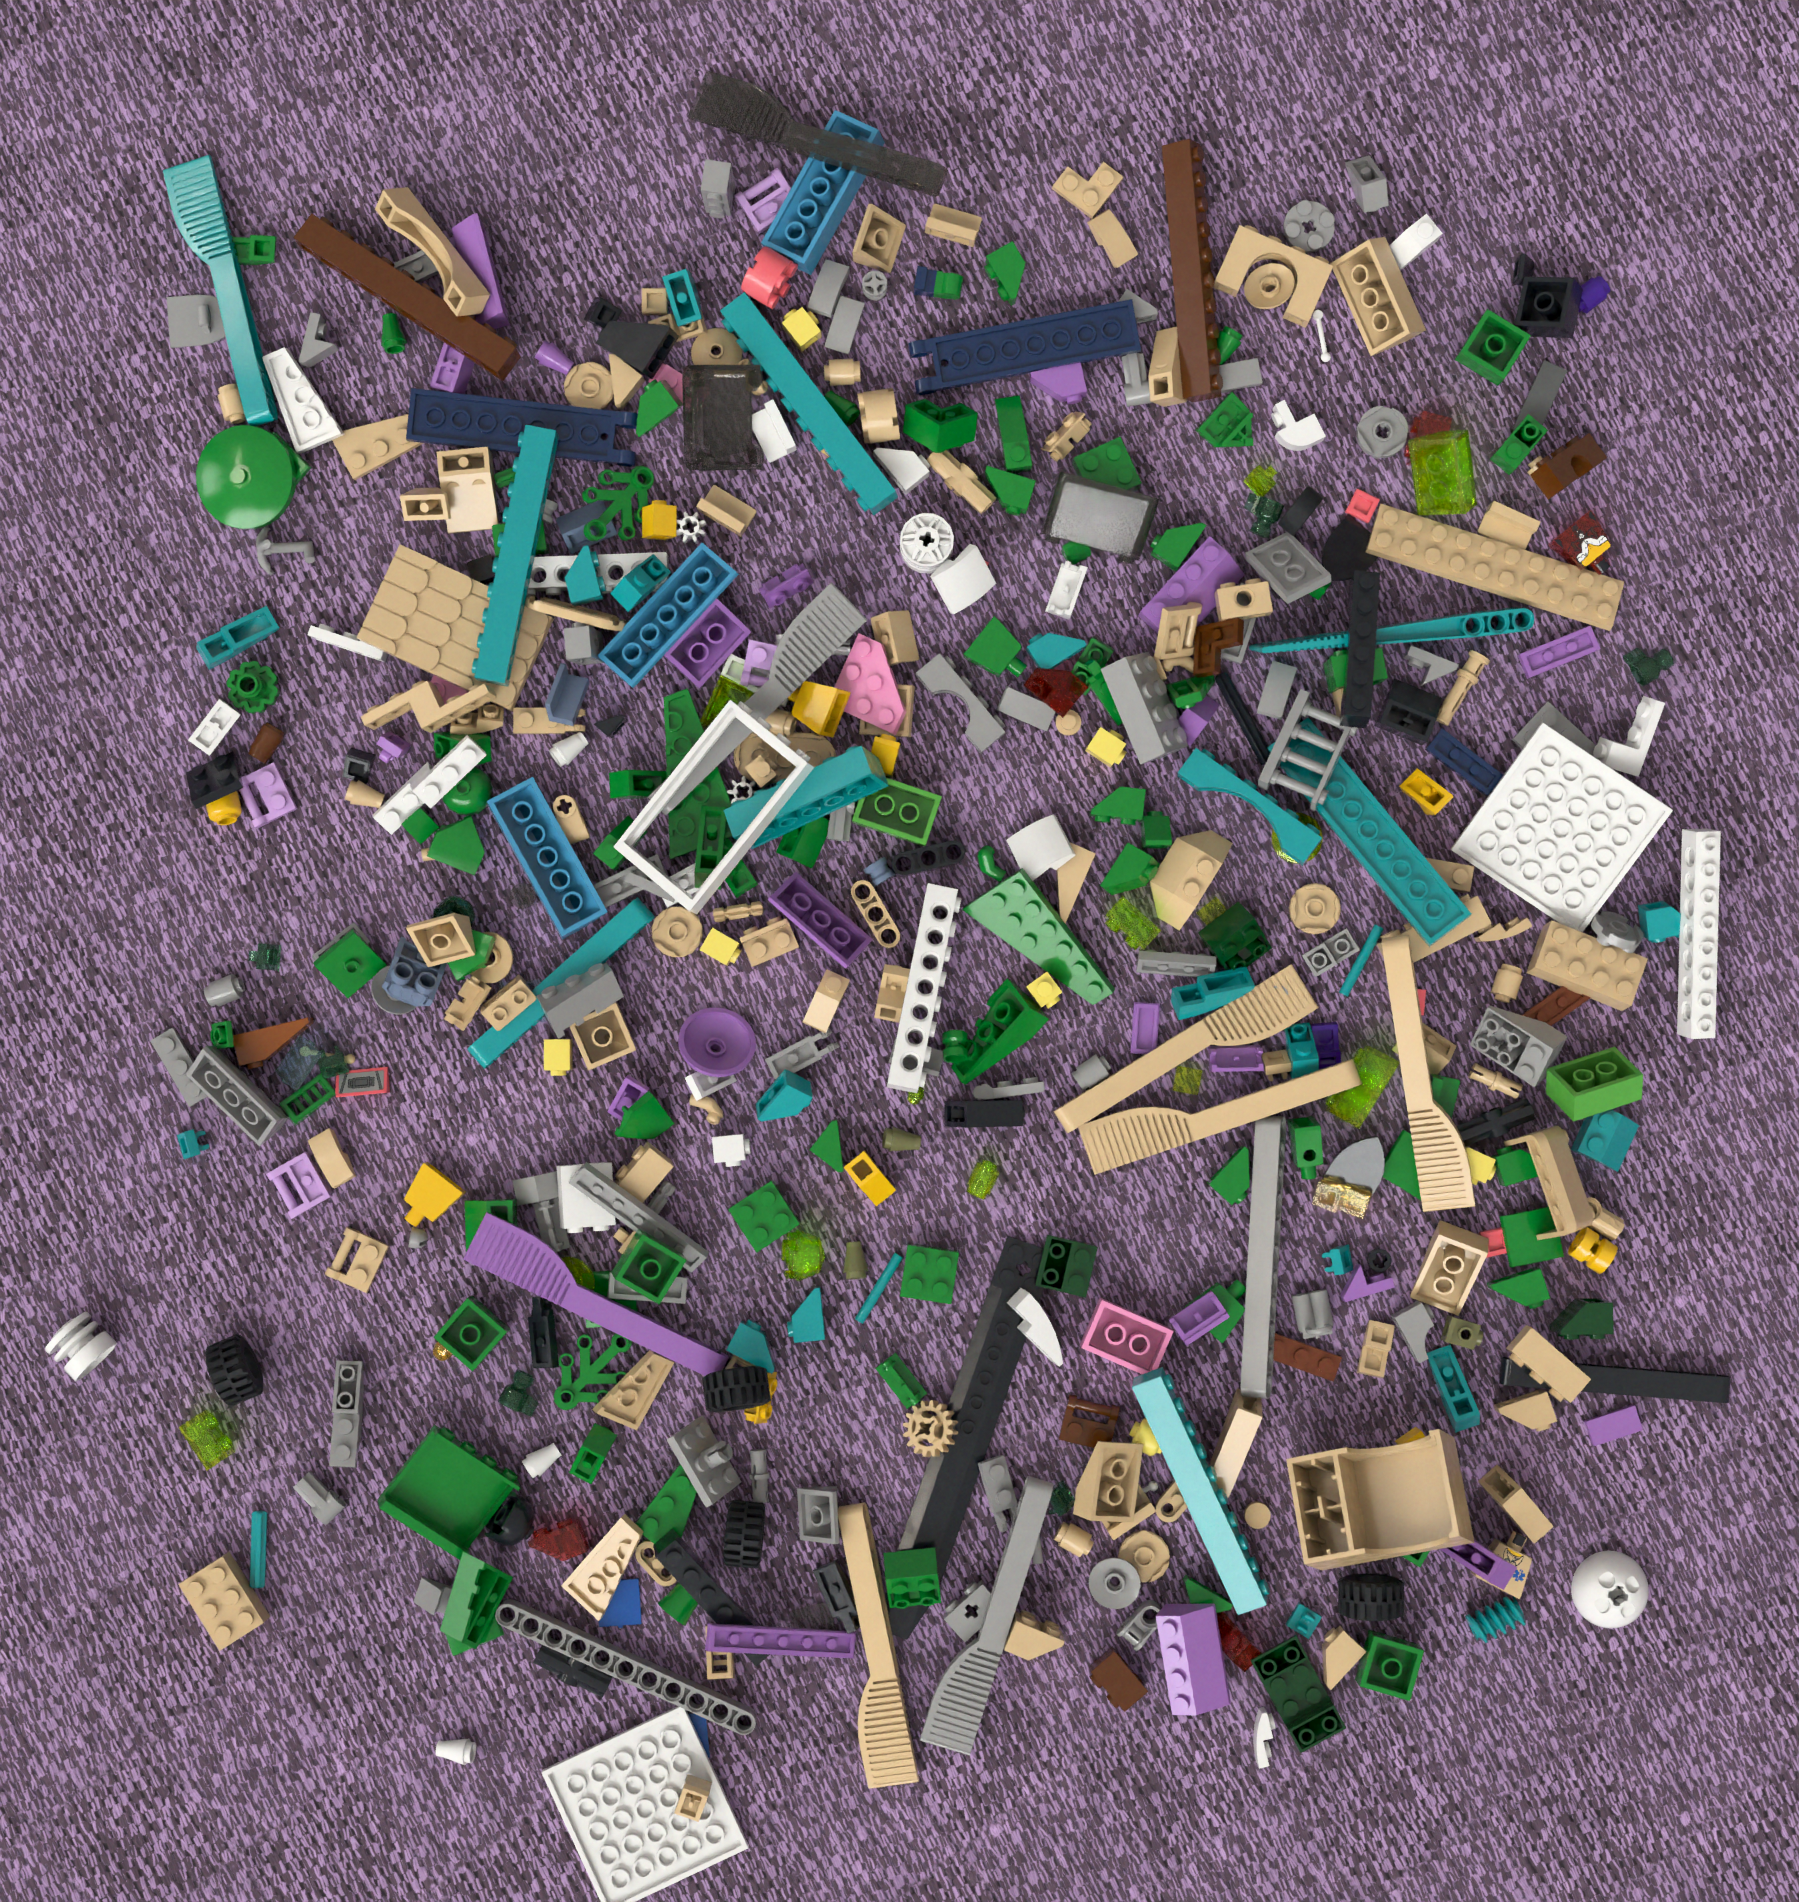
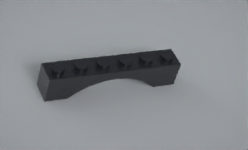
(1359, 671)
(699, 1583)

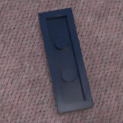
(1464, 762)

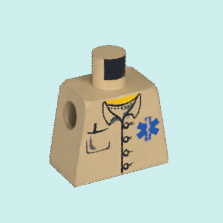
(1513, 1554)

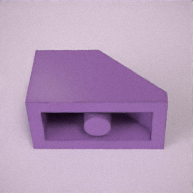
(1061, 382)

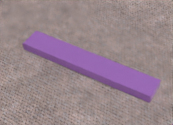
(780, 1640)

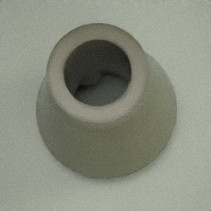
(900, 1140)
(855, 1263)

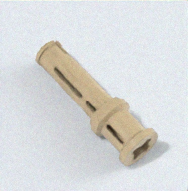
(1466, 678)

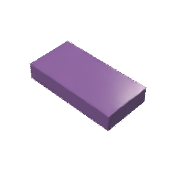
(1144, 1027)
(1613, 1425)

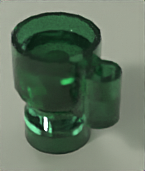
(1266, 511)
(1646, 668)
(515, 1395)

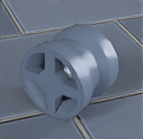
(879, 872)

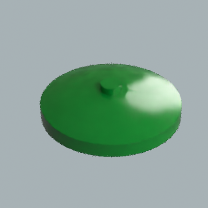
(246, 477)

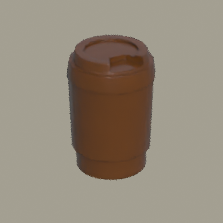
(266, 742)

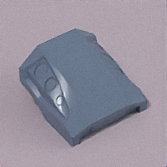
(410, 977)

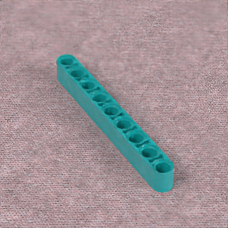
(594, 951)

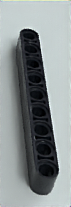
(1633, 1382)

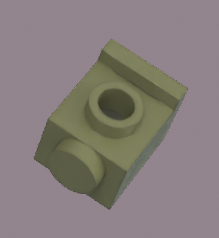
(1453, 1329)

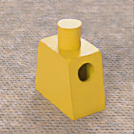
(819, 707)
(431, 1195)

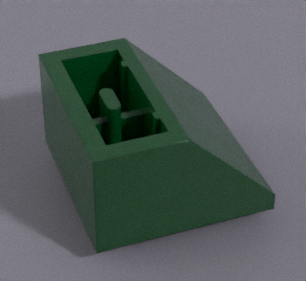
(1235, 938)
(1066, 1265)
(1585, 1317)

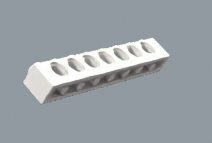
(935, 898)
(1698, 933)

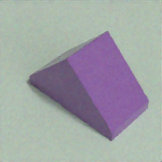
(1196, 718)

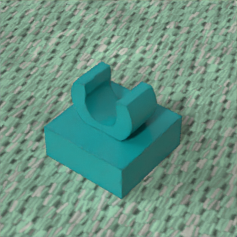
(189, 1144)
(1341, 1260)
(1303, 1620)

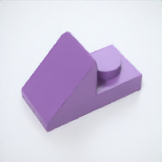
(628, 1094)
(1358, 1287)

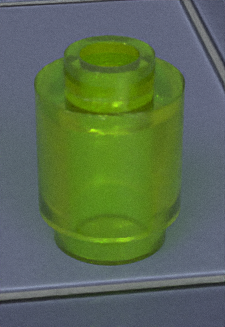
(982, 1179)

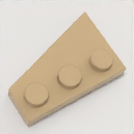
(636, 1391)

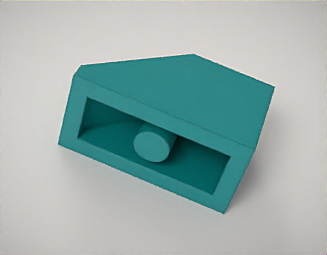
(683, 297)
(1053, 649)
(784, 1097)
(808, 1319)
(752, 1345)

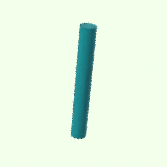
(1361, 960)
(878, 1288)

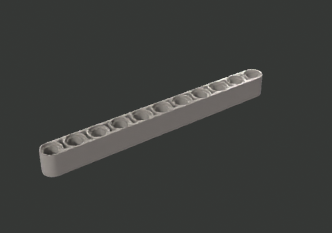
(1263, 1257)
(636, 1676)

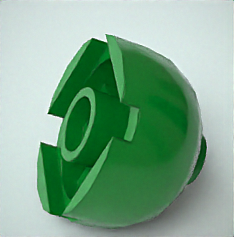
(470, 793)

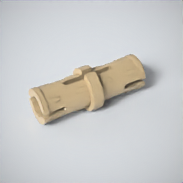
(1495, 1080)

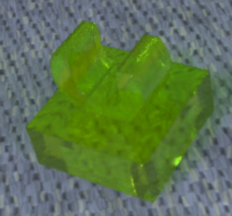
(1261, 480)

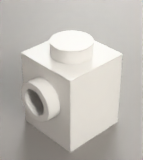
(730, 1149)

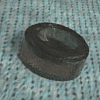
(523, 896)

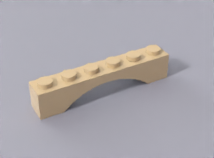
(407, 216)

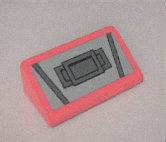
(363, 1082)

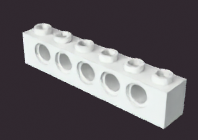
(556, 564)

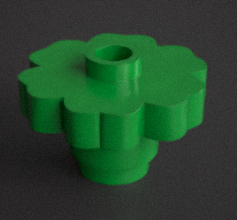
(264, 692)

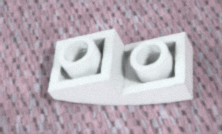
(1262, 1731)

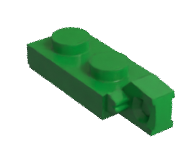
(1100, 689)

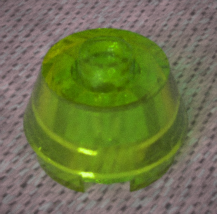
(802, 1255)

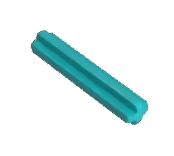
(258, 1549)

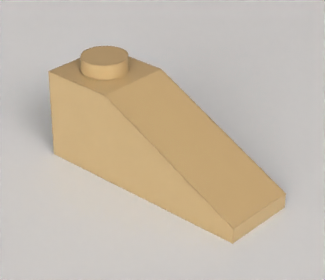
(1070, 879)

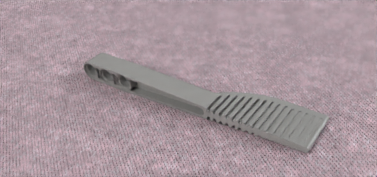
(802, 649)
(967, 1680)

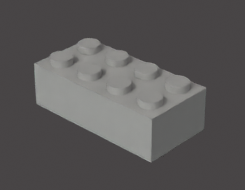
(1144, 707)

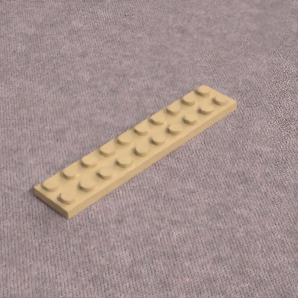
(1495, 567)

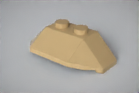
(1186, 875)

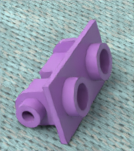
(796, 580)

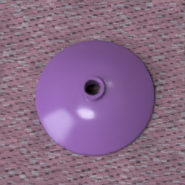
(720, 1031)

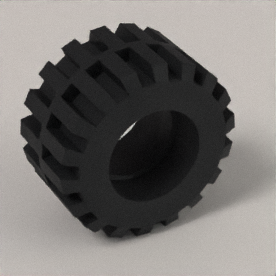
(234, 1370)
(736, 1389)
(744, 1534)
(1371, 1597)

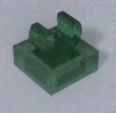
(266, 957)
(333, 1065)
(1061, 1499)

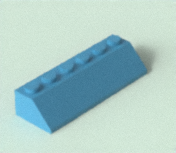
(818, 201)
(667, 615)
(547, 857)

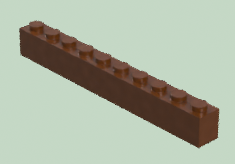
(1192, 270)
(406, 296)

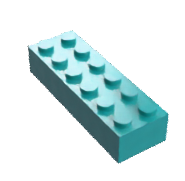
(824, 790)

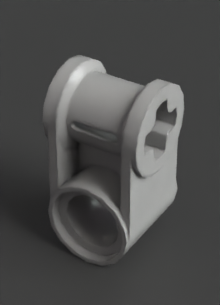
(1137, 1628)

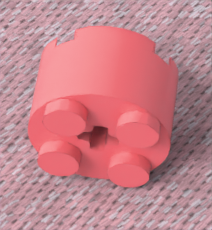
(769, 277)

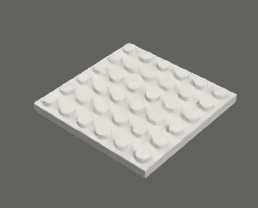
(1561, 828)
(623, 1805)

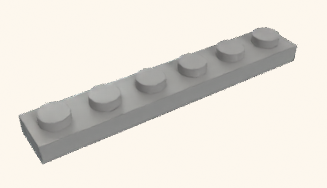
(635, 1213)

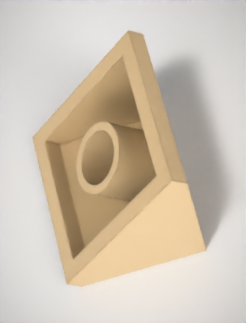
(878, 239)
(443, 938)

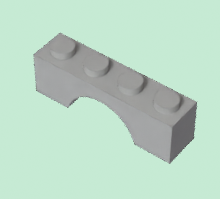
(939, 677)

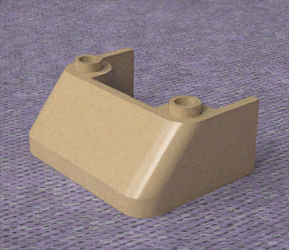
(1558, 1180)

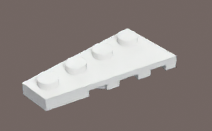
(302, 407)

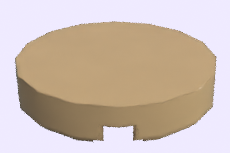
(595, 393)
(1318, 915)
(684, 936)
(1141, 1548)

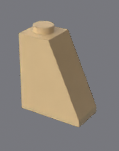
(1515, 1503)

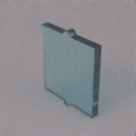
(298, 1062)

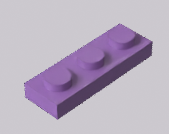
(1559, 652)

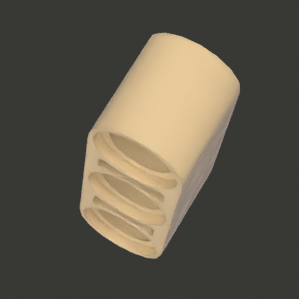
(866, 905)

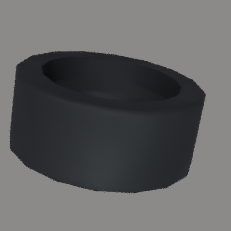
(1300, 510)

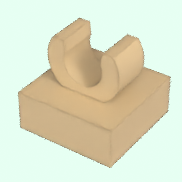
(1275, 1063)
(623, 1237)

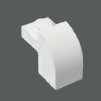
(1299, 434)

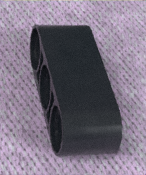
(938, 850)

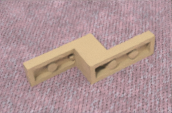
(428, 706)

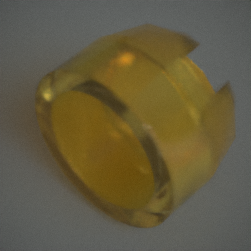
(441, 1352)

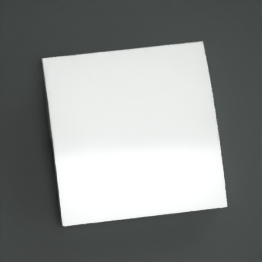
(963, 579)
(1041, 846)

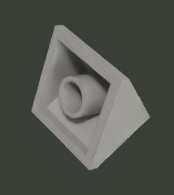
(818, 1514)

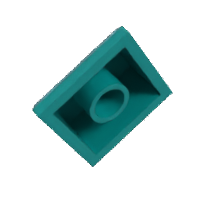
(1605, 1138)

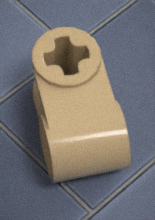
(571, 823)

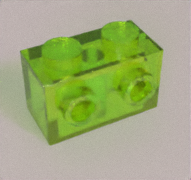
(1131, 923)
(207, 1439)

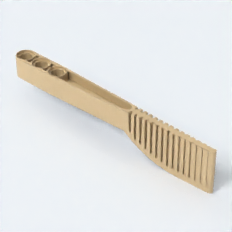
(1240, 1022)
(1154, 1129)
(1436, 1142)
(882, 1713)

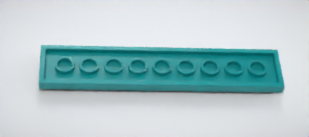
(1380, 844)

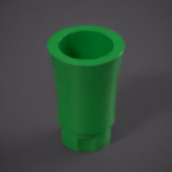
(679, 1604)

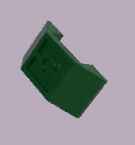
(1298, 1694)

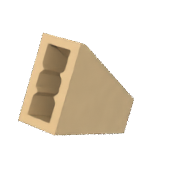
(1236, 1439)

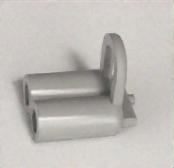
(1313, 1313)

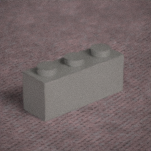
(718, 188)

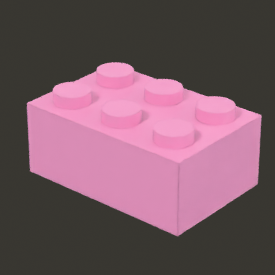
(1126, 1337)

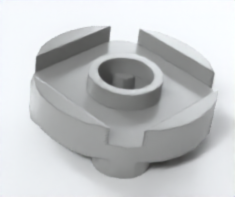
(1303, 213)
(1396, 434)
(1614, 931)

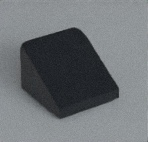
(1523, 267)
(602, 312)
(481, 569)
(611, 725)
(358, 765)

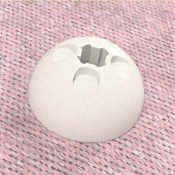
(1596, 1586)

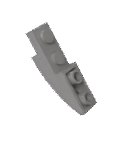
(347, 1413)

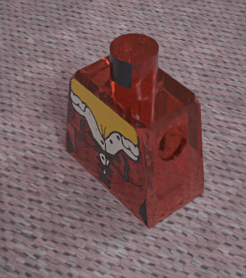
(1583, 544)

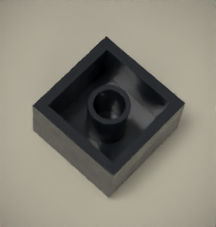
(1549, 306)

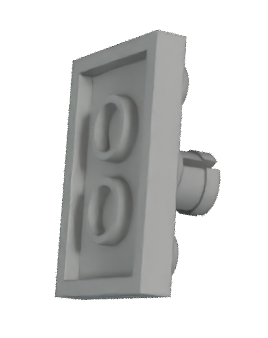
(1288, 567)
(1553, 718)
(705, 1460)

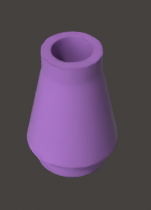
(552, 357)

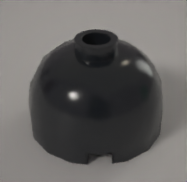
(511, 1522)

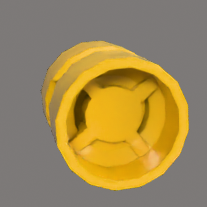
(1599, 1256)

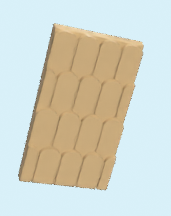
(434, 623)

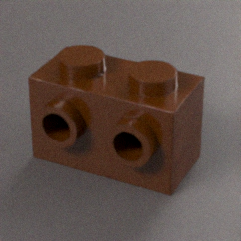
(1118, 1679)

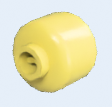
(1143, 1434)

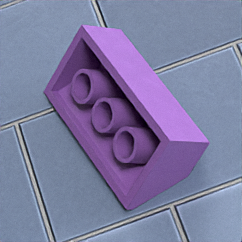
(473, 246)
(1194, 583)
(820, 920)
(1192, 1658)

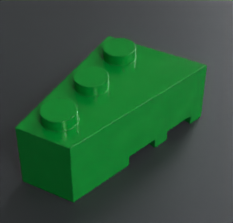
(473, 1600)

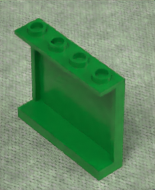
(447, 1491)

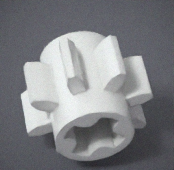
(683, 525)
(744, 785)

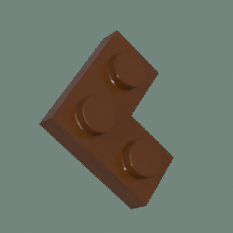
(1209, 642)

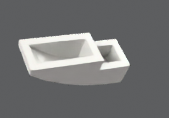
(1036, 1325)

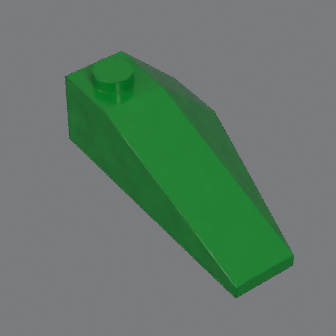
(1007, 1026)

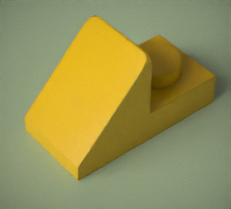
(1426, 792)

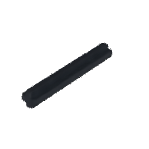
(1243, 717)

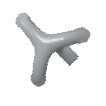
(267, 547)

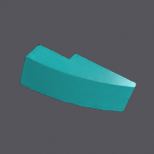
(236, 637)
(1211, 992)

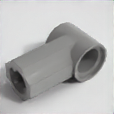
(1136, 382)
(840, 823)
(323, 1501)

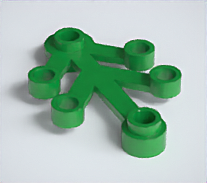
(621, 501)
(588, 1373)

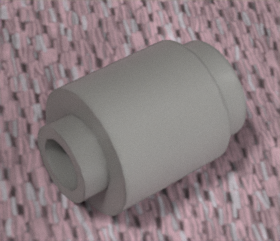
(224, 990)
(1092, 1072)

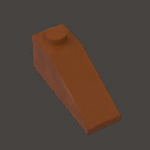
(265, 1043)

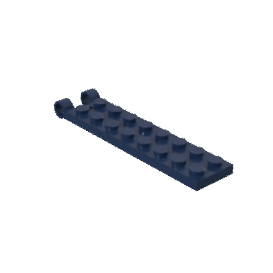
(1028, 346)
(497, 422)

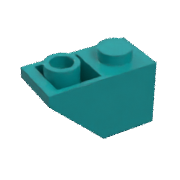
(582, 578)
(640, 582)
(1659, 921)
(1301, 1049)

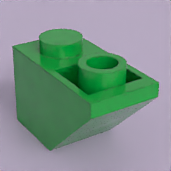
(1007, 268)
(1518, 444)
(446, 742)
(1122, 804)

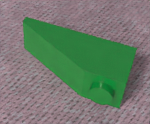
(1013, 435)
(710, 842)

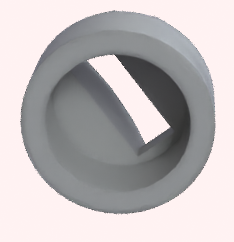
(417, 1238)

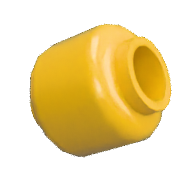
(225, 810)

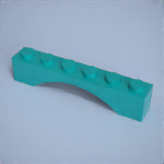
(1207, 775)

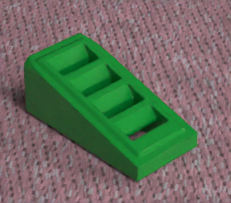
(285, 1104)

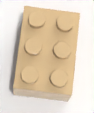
(224, 1601)

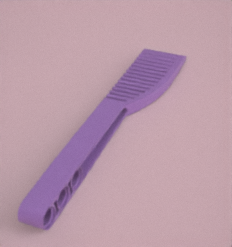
(539, 1269)

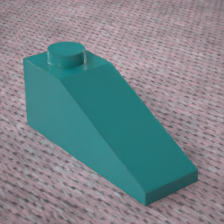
(1453, 1389)

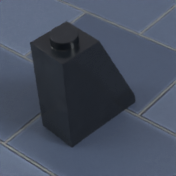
(638, 344)
(984, 1113)

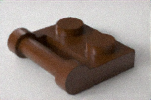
(1087, 1431)

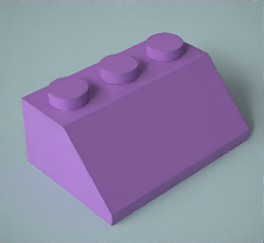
(707, 643)

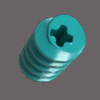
(1495, 1619)

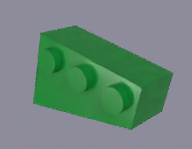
(669, 1507)

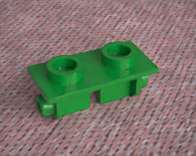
(901, 1380)

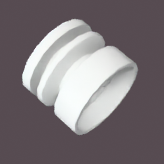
(924, 558)
(80, 1346)

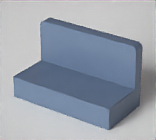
(573, 523)
(566, 697)

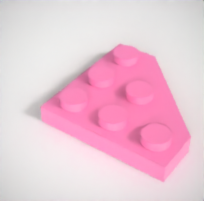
(871, 685)

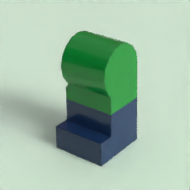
(937, 284)

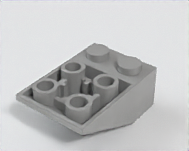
(1518, 1043)

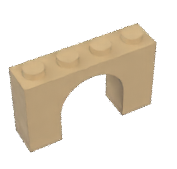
(1308, 271)

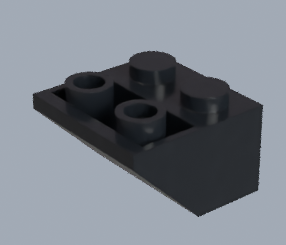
(1409, 712)

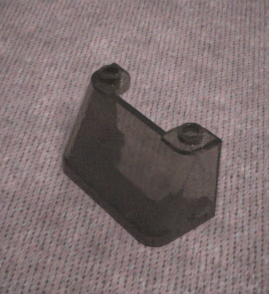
(720, 417)
(1098, 516)

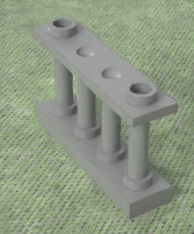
(1281, 751)

